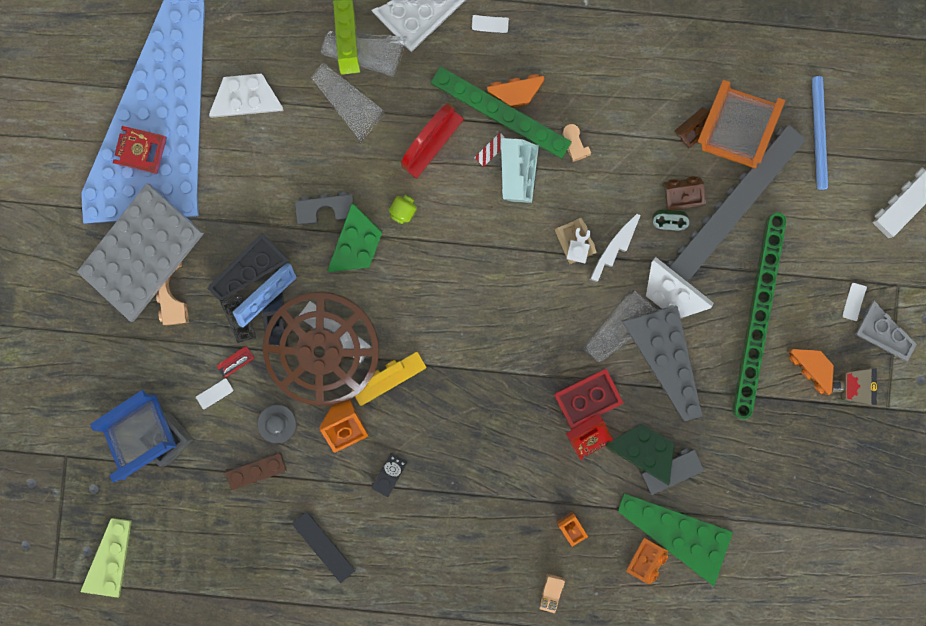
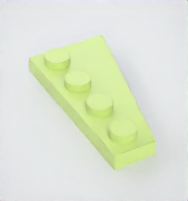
(109, 562)

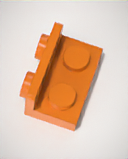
(647, 561)

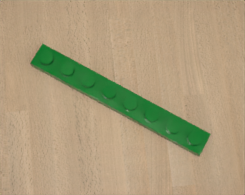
(501, 112)

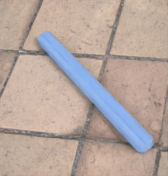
(819, 133)

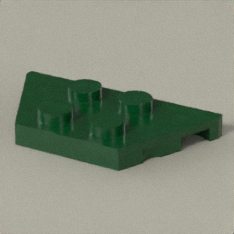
(646, 451)

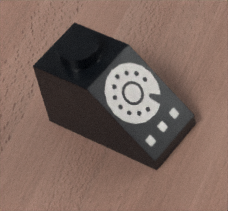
(389, 475)

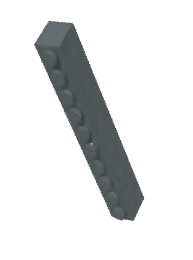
(736, 203)

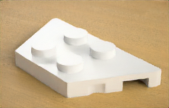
(244, 96)
(670, 289)

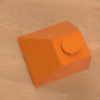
(342, 426)

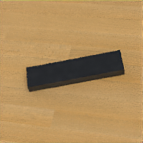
(323, 547)

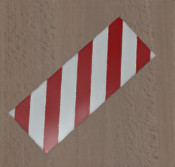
(489, 150)

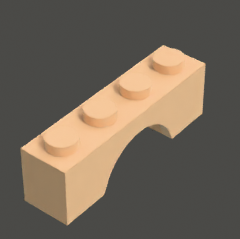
(172, 310)

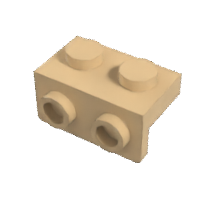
(567, 233)

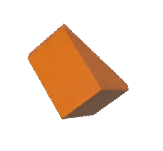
(572, 529)

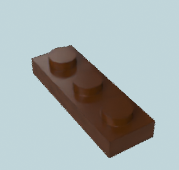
(255, 471)

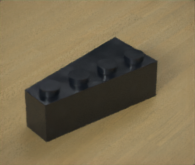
(248, 267)

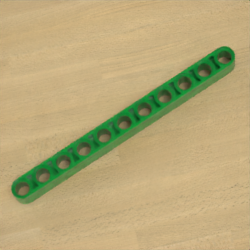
(765, 308)

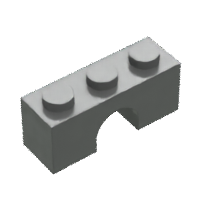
(308, 209)

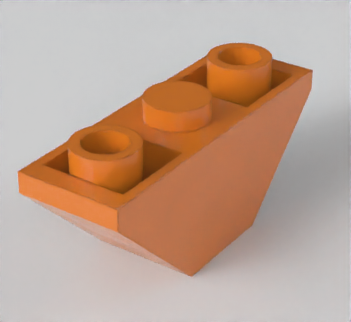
(517, 91)
(814, 367)

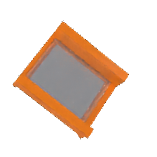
(740, 126)

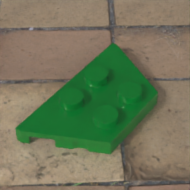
(356, 242)

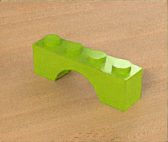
(346, 36)

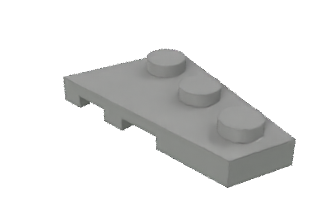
(883, 332)

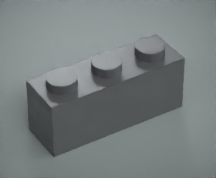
(683, 467)

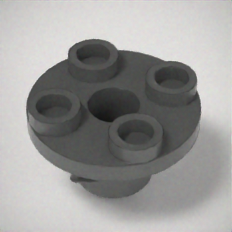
(277, 423)

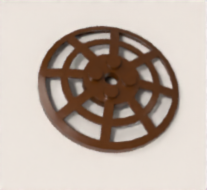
(328, 340)

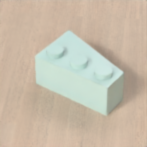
(518, 169)

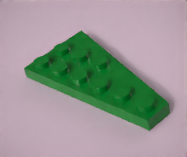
(687, 538)

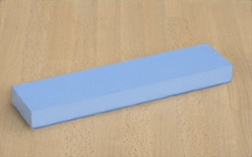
(264, 295)

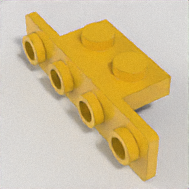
(392, 376)

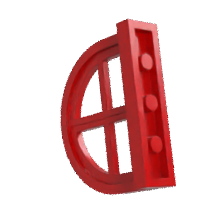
(431, 140)

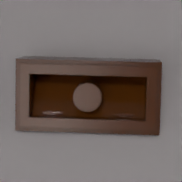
(691, 129)

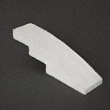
(619, 242)

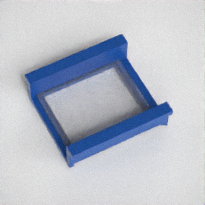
(135, 433)

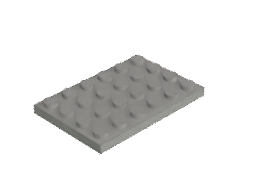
(140, 252)

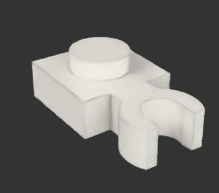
(578, 249)

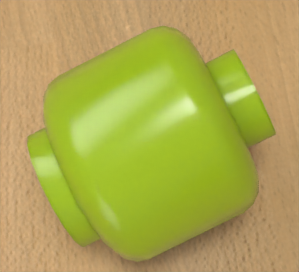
(402, 209)

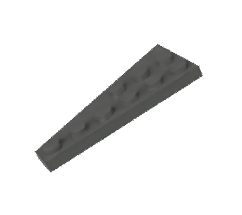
(664, 348)

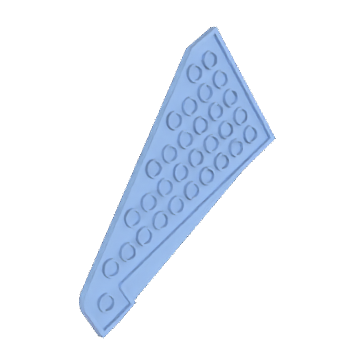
(160, 100)

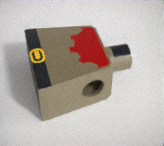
(858, 386)

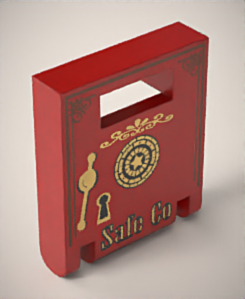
(135, 148)
(591, 441)

